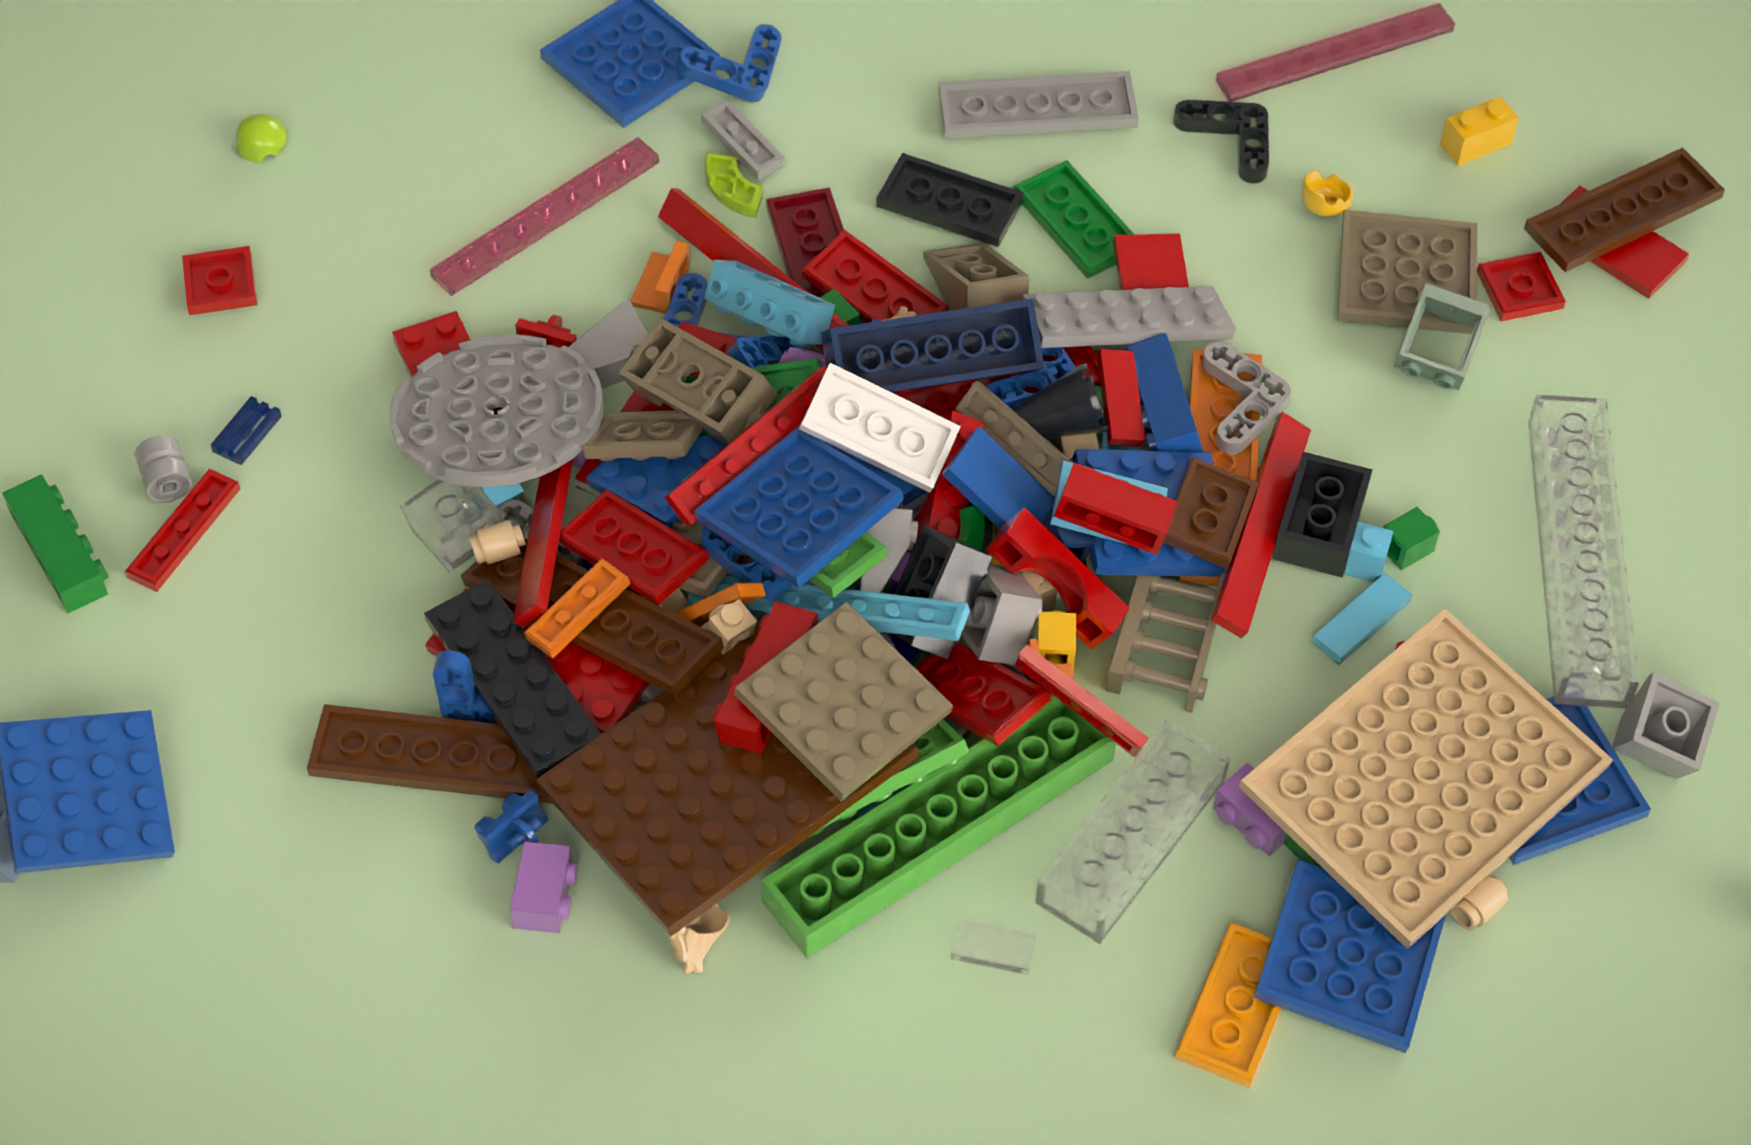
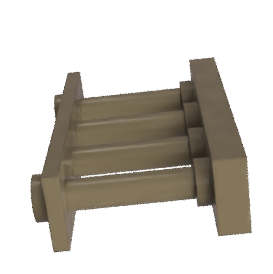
(1133, 639)

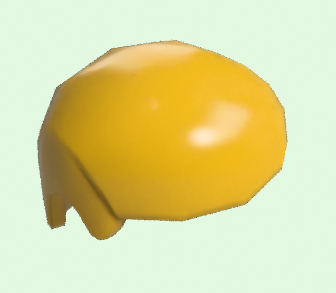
(1326, 195)

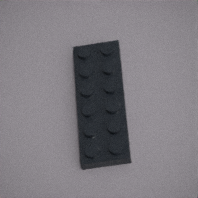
(513, 677)

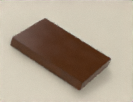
(1210, 512)

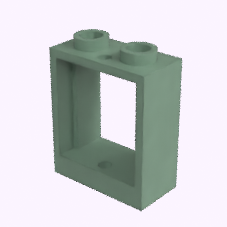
(1452, 307)

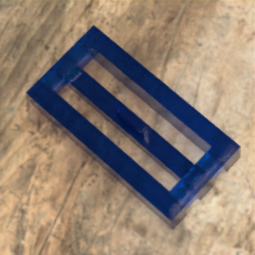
(241, 427)

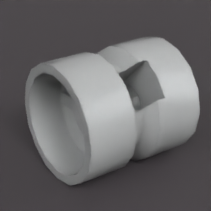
(163, 468)

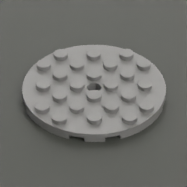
(448, 423)

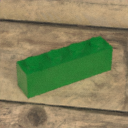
(55, 542)

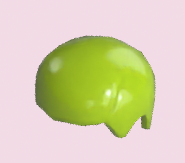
(260, 136)

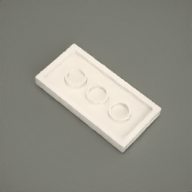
(879, 427)

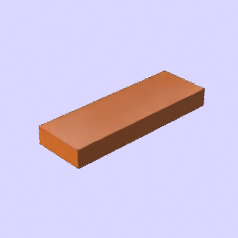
(577, 608)
(699, 611)

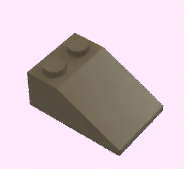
(975, 276)

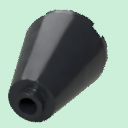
(1065, 407)

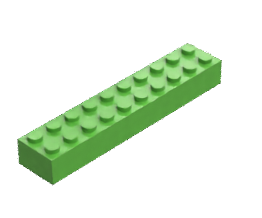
(931, 826)

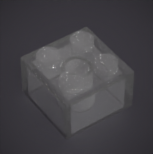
(446, 517)

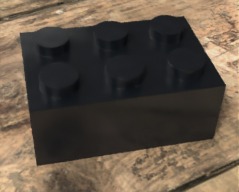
(1322, 514)

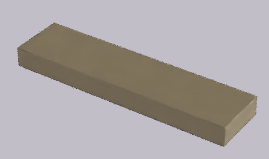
(1014, 435)

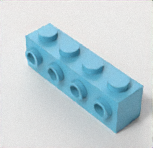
(768, 303)

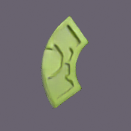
(731, 186)

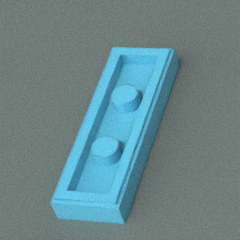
(1362, 618)

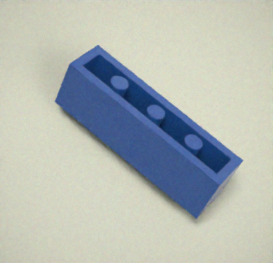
(1164, 397)

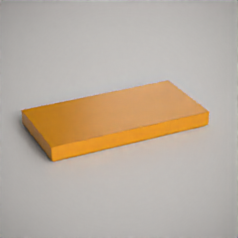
(1228, 1024)

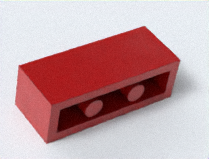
(1115, 508)

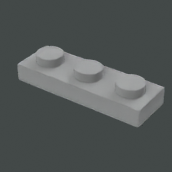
(742, 140)

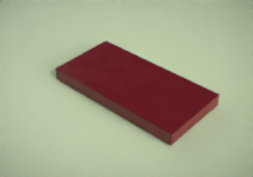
(803, 228)

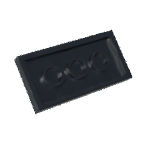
(950, 199)

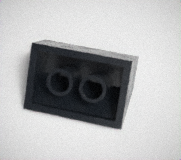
(941, 570)

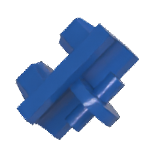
(516, 825)

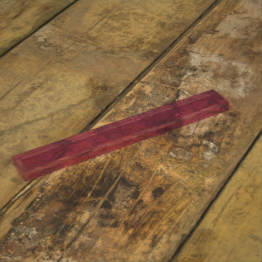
(1334, 52)
(544, 216)

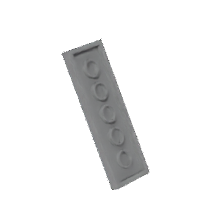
(1038, 104)
(1130, 316)

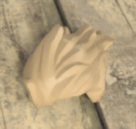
(697, 937)

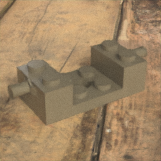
(721, 399)

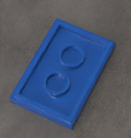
(995, 480)

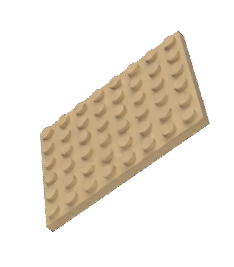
(1425, 776)

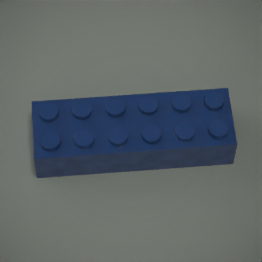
(939, 346)

